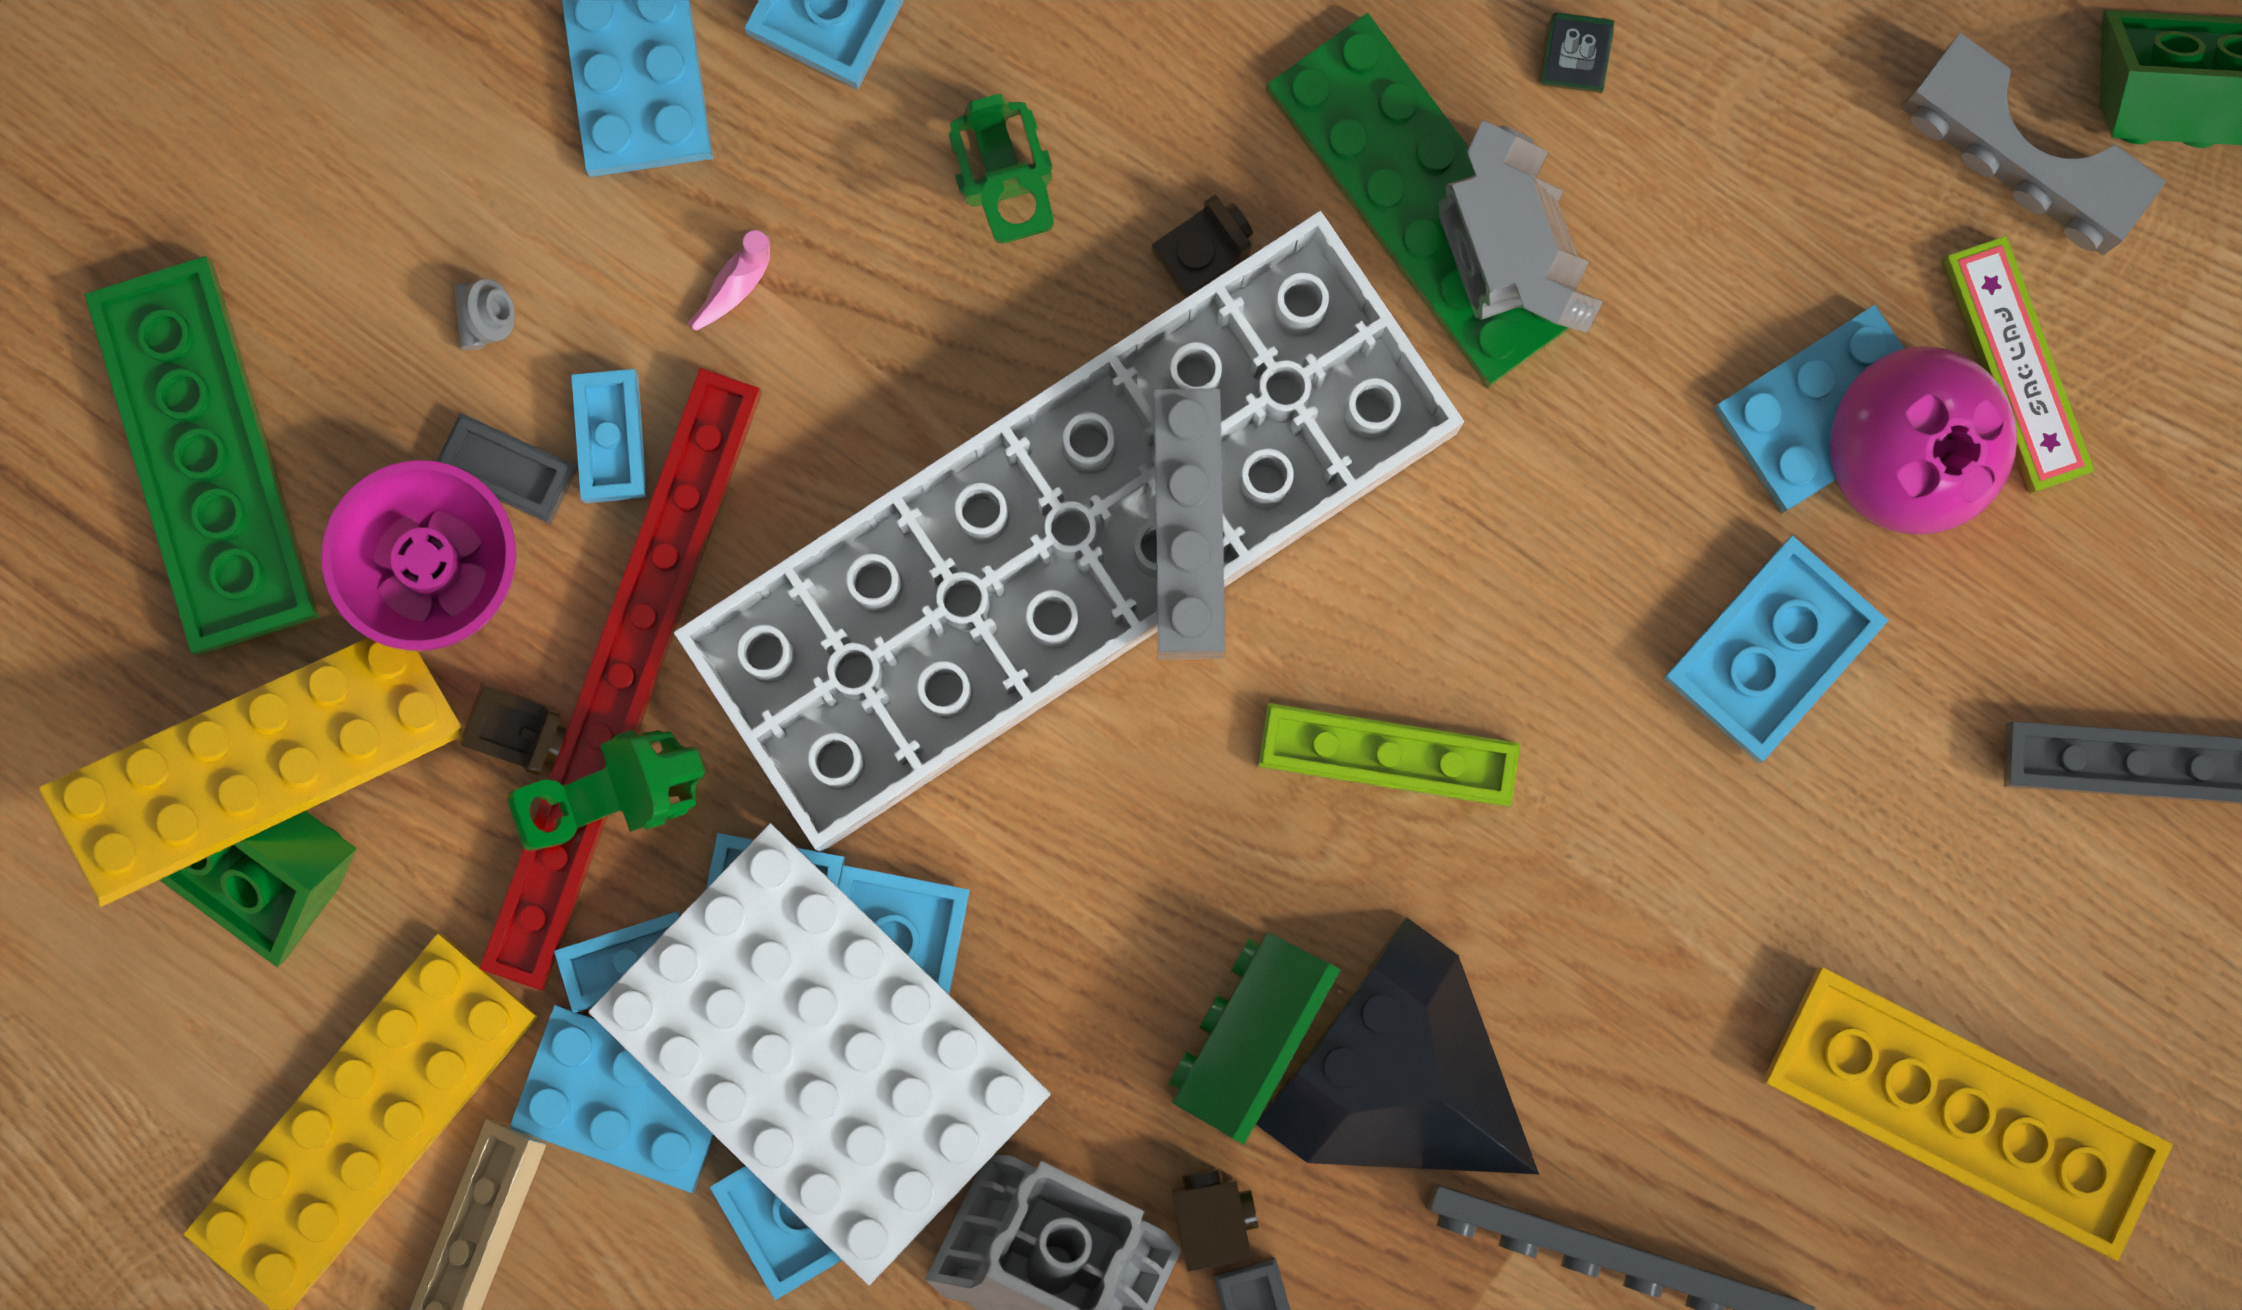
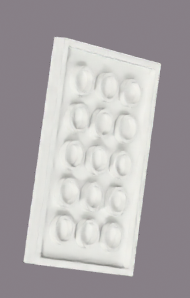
(820, 1053)

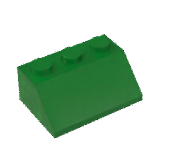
(2171, 78)
(269, 883)
(1252, 1035)

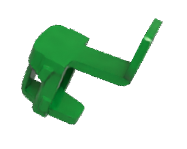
(1003, 174)
(633, 782)

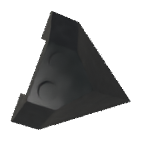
(1404, 1074)

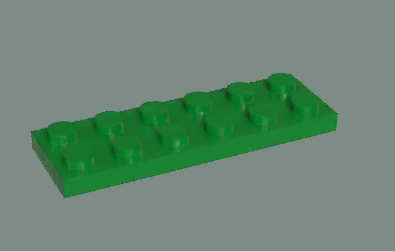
(1391, 161)
(201, 456)

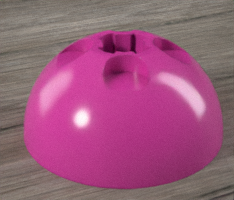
(1896, 432)
(413, 522)

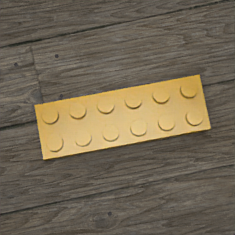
(247, 765)
(1967, 1113)
(361, 1125)

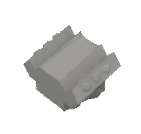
(1513, 234)
(1049, 1245)

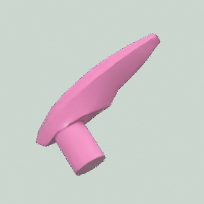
(735, 279)

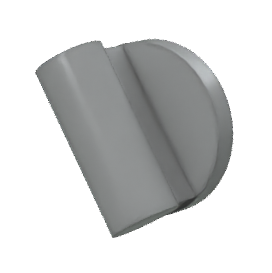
(483, 313)

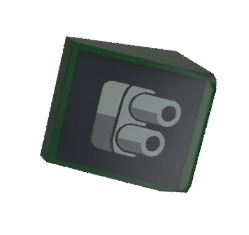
(1577, 52)

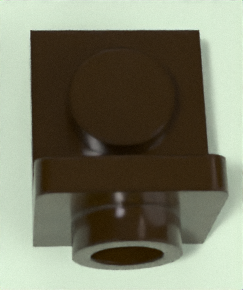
(1205, 245)

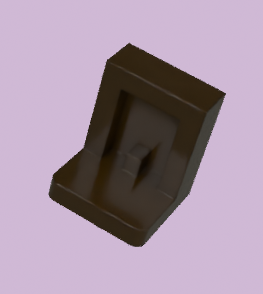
(513, 729)

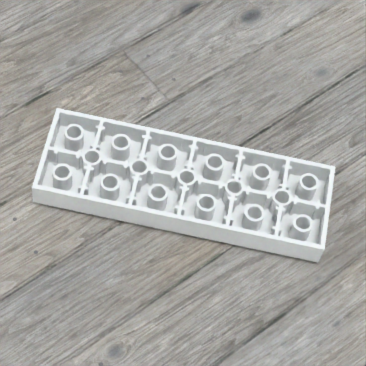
(1038, 537)

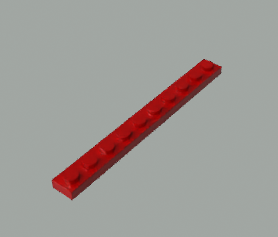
(625, 665)

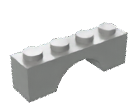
(1968, 107)
(1189, 524)

